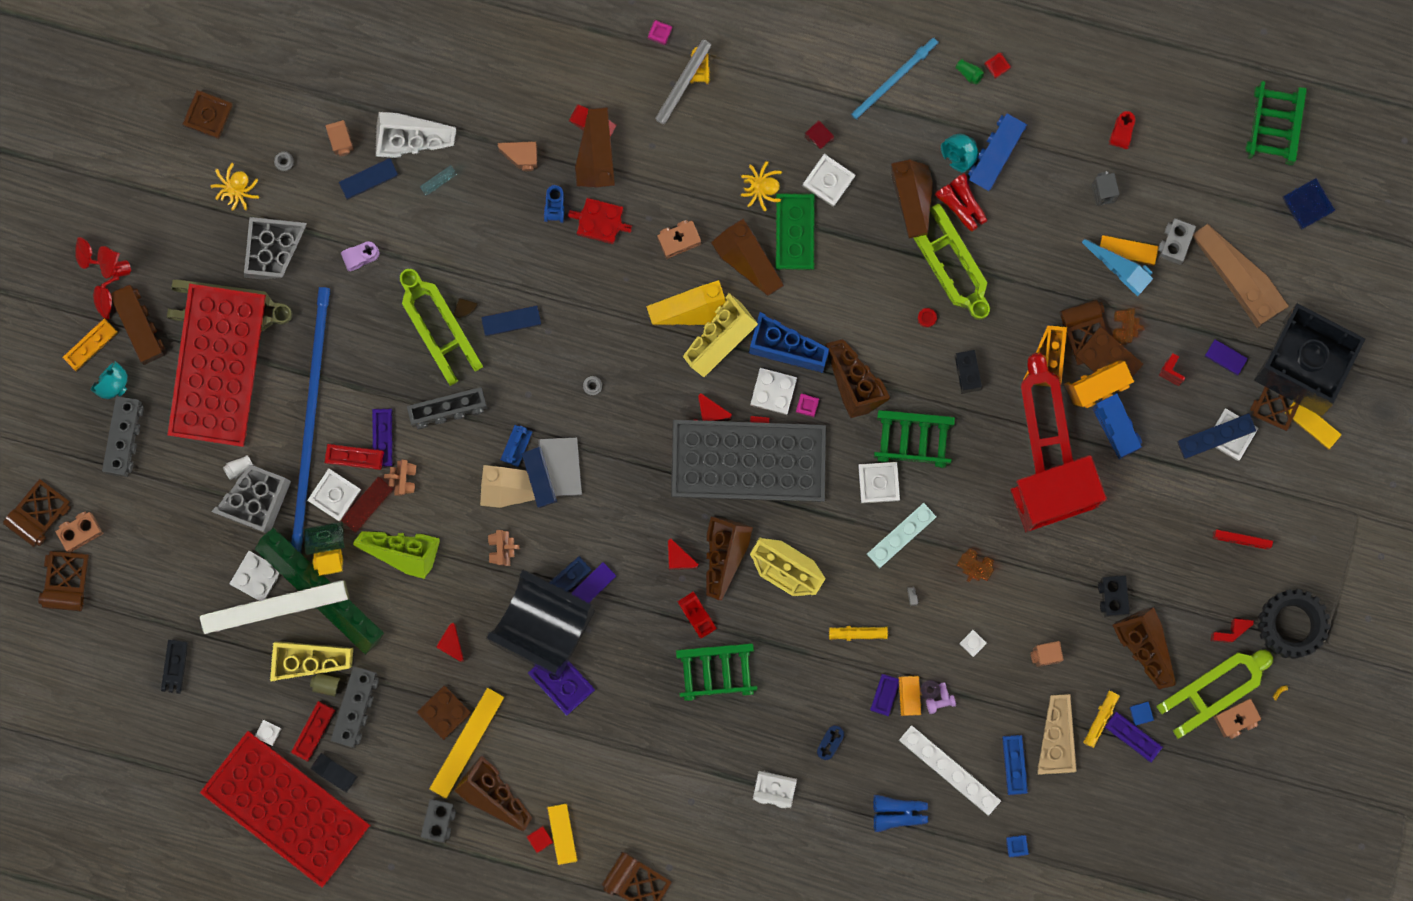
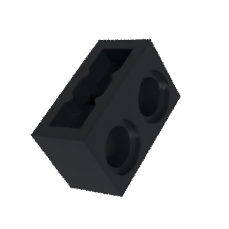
(968, 371)
(1119, 596)

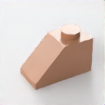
(339, 138)
(521, 154)

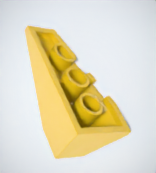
(689, 307)

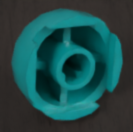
(961, 151)
(111, 382)

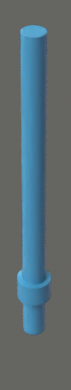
(921, 53)

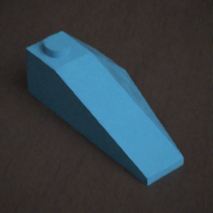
(1129, 272)

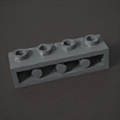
(447, 407)
(122, 436)
(354, 707)

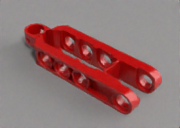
(1037, 374)

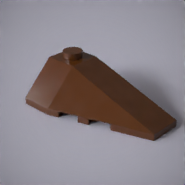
(742, 252)
(487, 792)

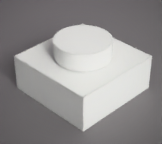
(972, 643)
(268, 732)

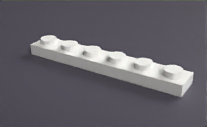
(949, 770)

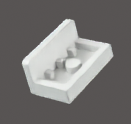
(774, 789)

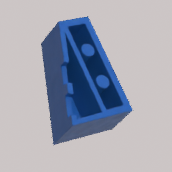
(1117, 426)

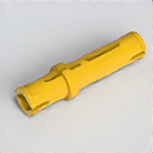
(858, 633)
(1101, 719)

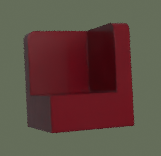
(819, 135)

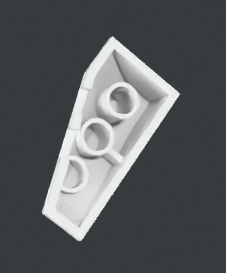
(406, 134)

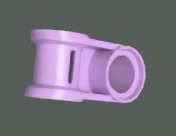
(357, 256)

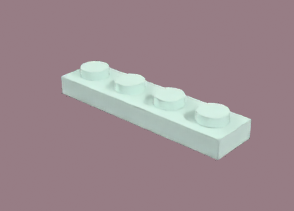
(901, 535)

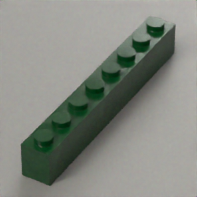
(302, 576)

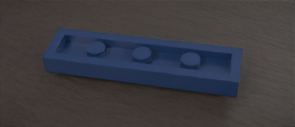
(1216, 436)

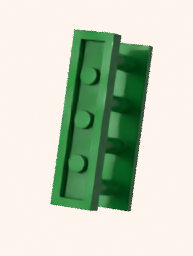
(1292, 134)
(905, 420)
(724, 654)

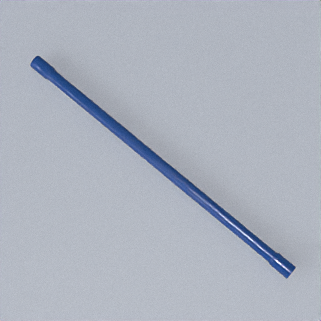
(322, 303)

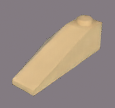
(504, 487)

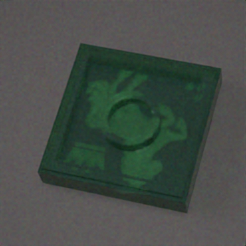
(324, 538)

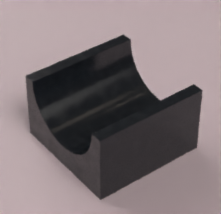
(1310, 360)
(542, 624)

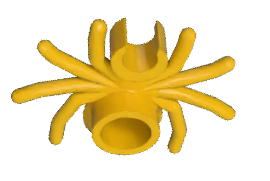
(761, 186)
(234, 187)

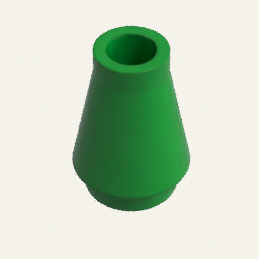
(970, 72)

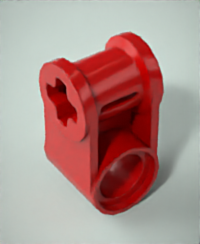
(1122, 133)

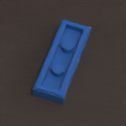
(1014, 765)

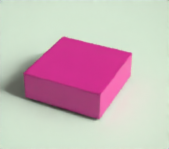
(659, 32)
(807, 405)

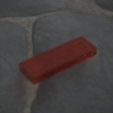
(367, 504)

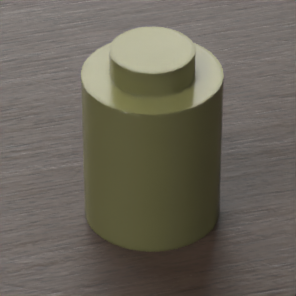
(325, 684)

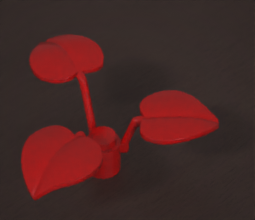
(109, 267)

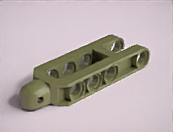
(274, 312)

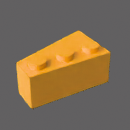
(1053, 348)
(1099, 384)

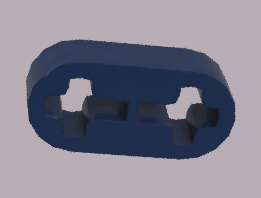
(826, 739)

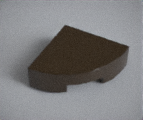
(464, 308)

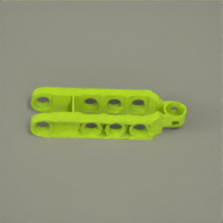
(416, 288)
(975, 302)
(1255, 663)

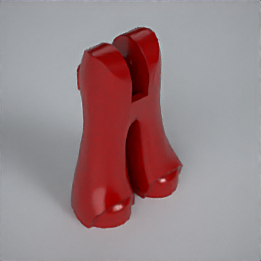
(962, 189)

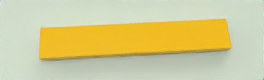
(466, 743)

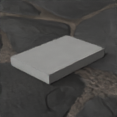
(563, 465)

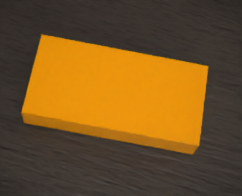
(909, 695)

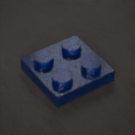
(1308, 204)

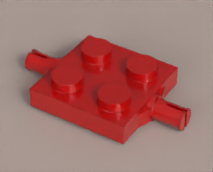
(600, 221)

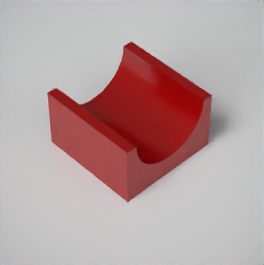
(1058, 494)

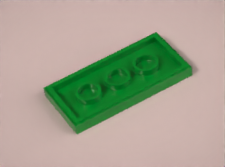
(795, 232)

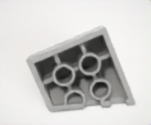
(270, 247)
(254, 499)

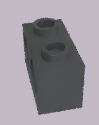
(432, 820)

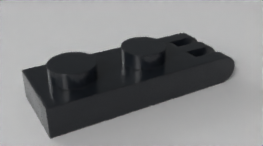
(174, 665)

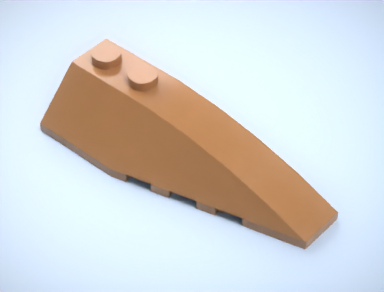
(1242, 277)

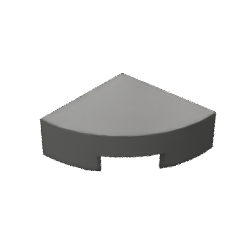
(913, 599)

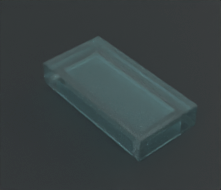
(438, 180)

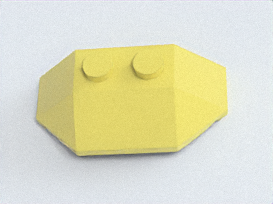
(786, 567)

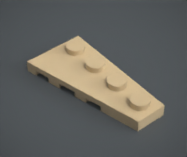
(1058, 740)

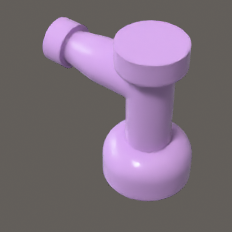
(946, 700)

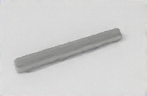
(683, 81)

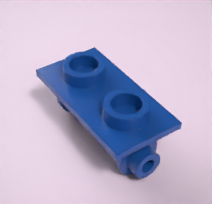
(516, 445)

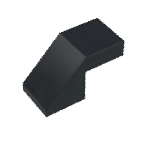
(333, 772)

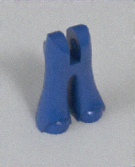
(886, 804)

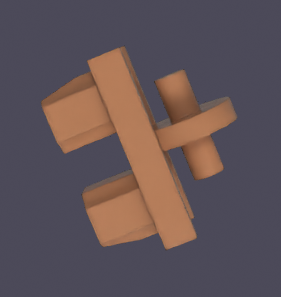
(398, 478)
(505, 548)

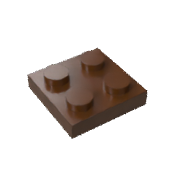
(207, 114)
(443, 712)

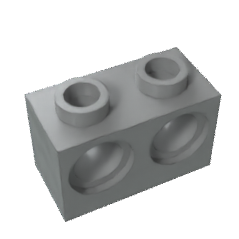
(1180, 242)

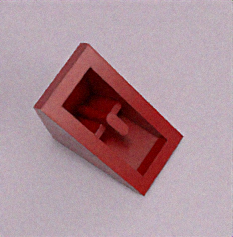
(711, 411)
(679, 558)
(450, 643)

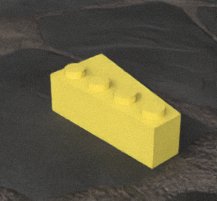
(720, 336)
(302, 659)

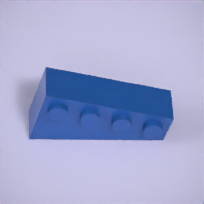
(997, 152)
(786, 345)

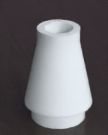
(237, 467)

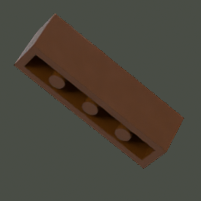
(137, 324)

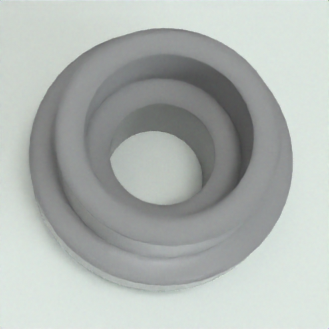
(283, 155)
(592, 379)

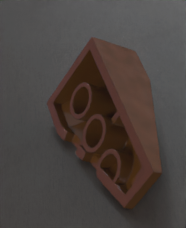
(594, 158)
(914, 191)
(857, 385)
(727, 547)
(1146, 640)

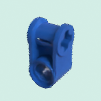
(554, 208)

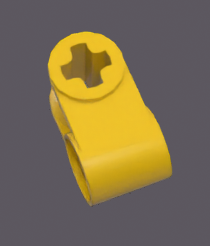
(702, 72)

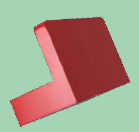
(1167, 372)

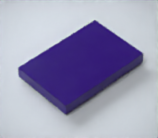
(565, 692)

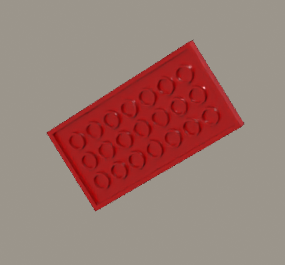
(216, 365)
(285, 809)

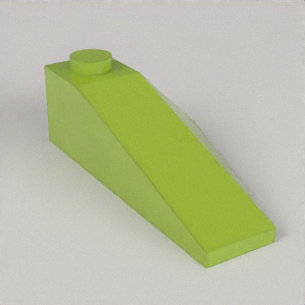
(408, 554)

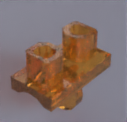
(1130, 326)
(974, 568)

